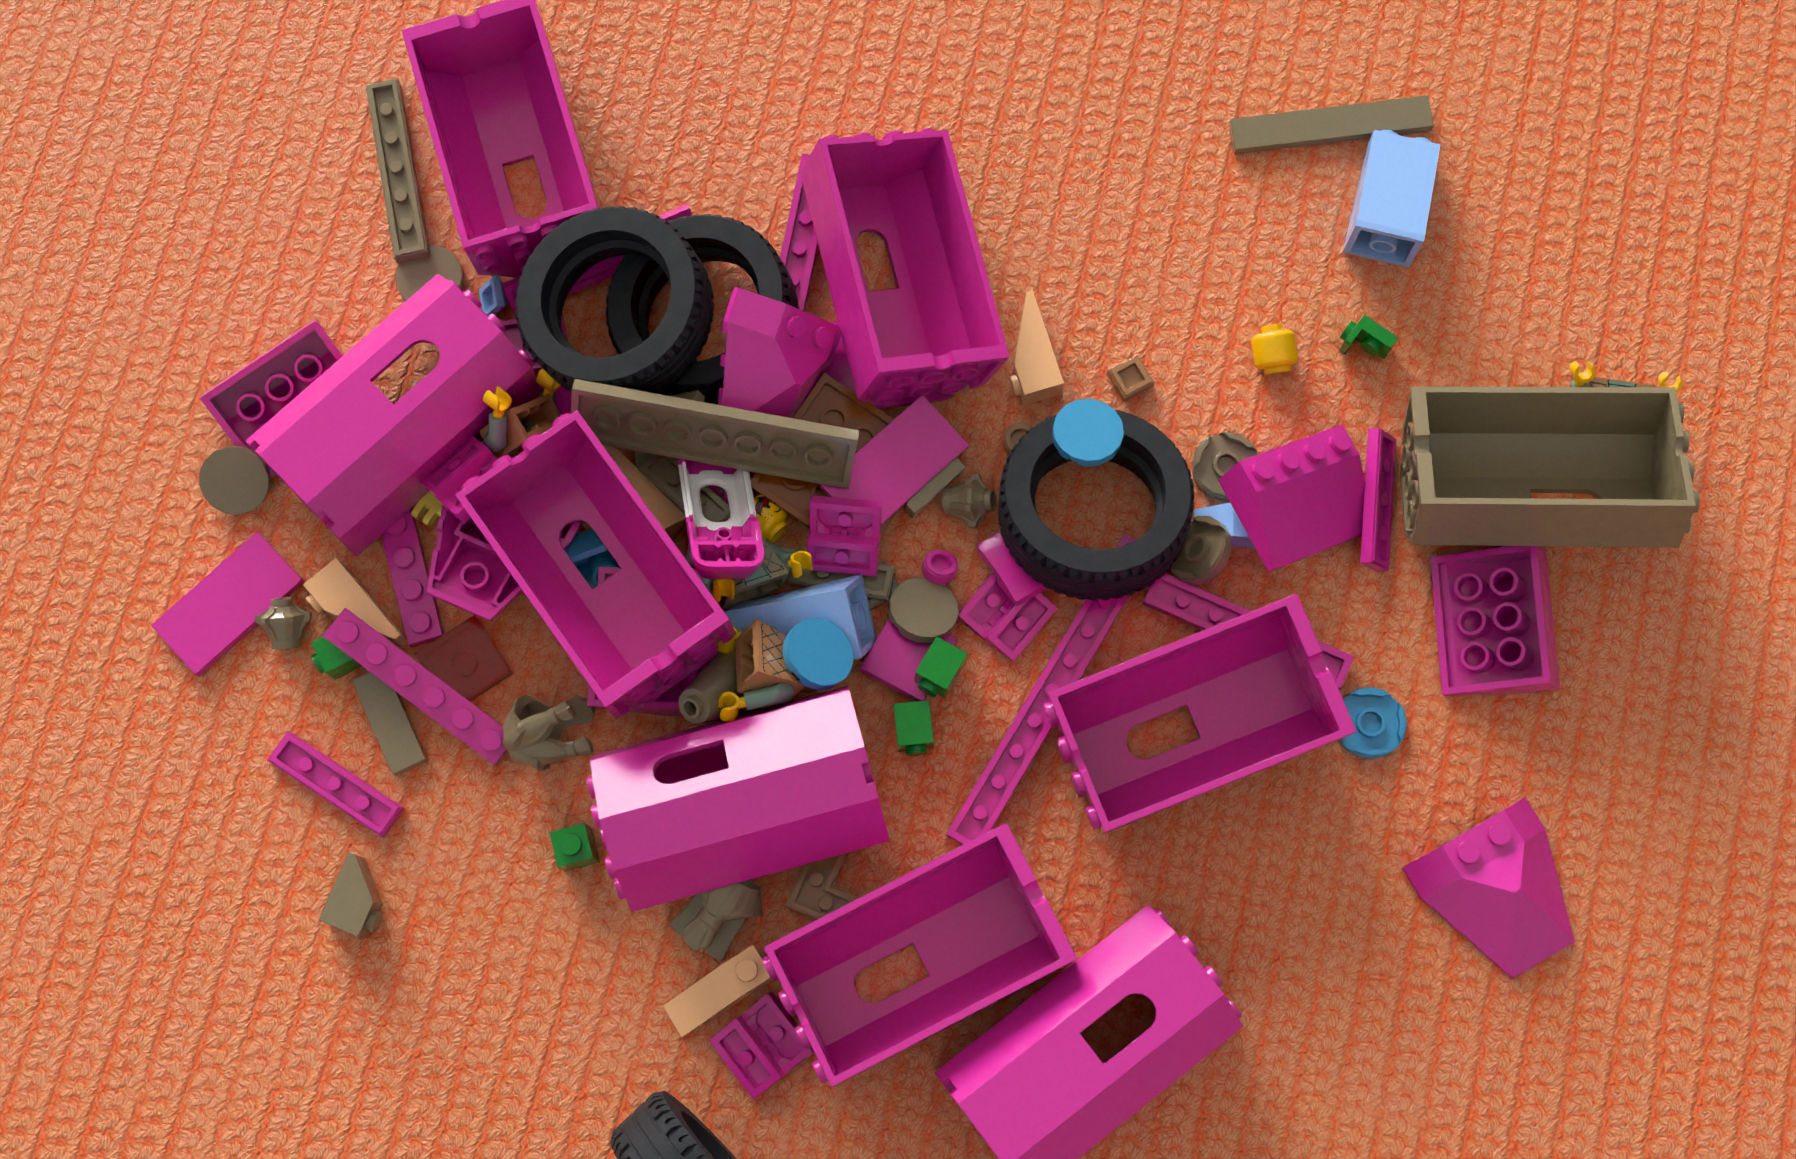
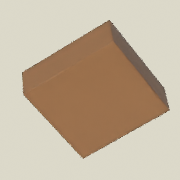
(1130, 378)

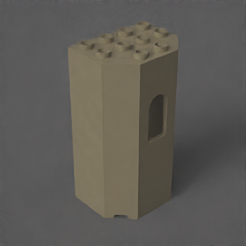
(1485, 449)

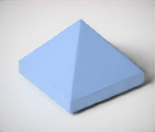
(492, 296)

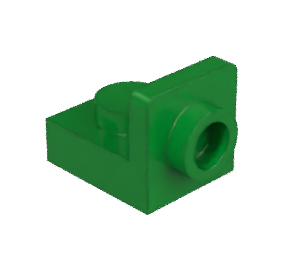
(1371, 335)

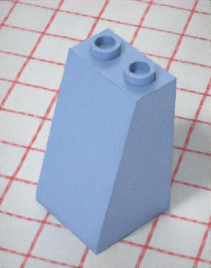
(1392, 198)
(837, 601)

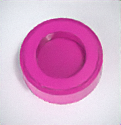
(939, 566)

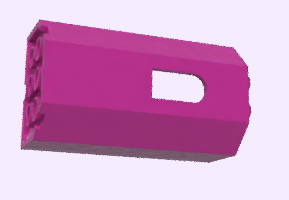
(491, 104)
(942, 317)
(363, 457)
(640, 625)
(1249, 688)
(735, 799)
(974, 927)
(1039, 1084)

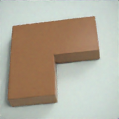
(815, 890)

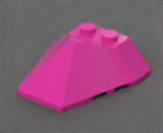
(773, 354)
(469, 571)
(1498, 889)

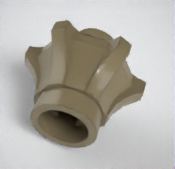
(969, 501)
(284, 623)

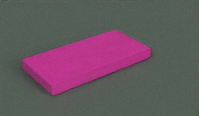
(902, 458)
(226, 603)

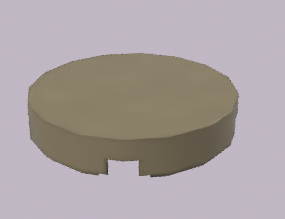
(416, 273)
(1215, 458)
(234, 480)
(1203, 552)
(923, 610)

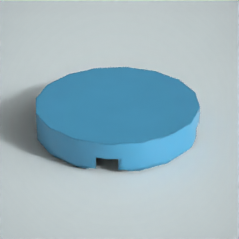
(1088, 432)
(818, 653)
(1378, 723)

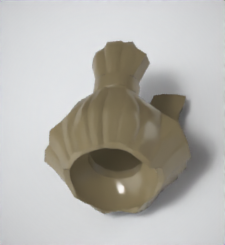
(535, 727)
(718, 910)

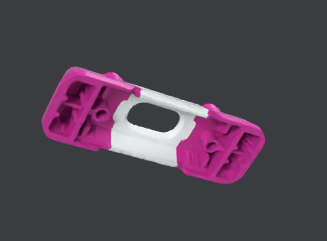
(728, 547)

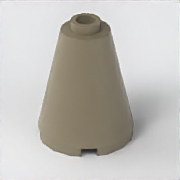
(701, 697)

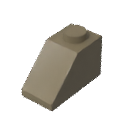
(353, 900)

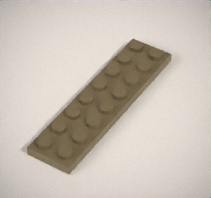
(716, 434)

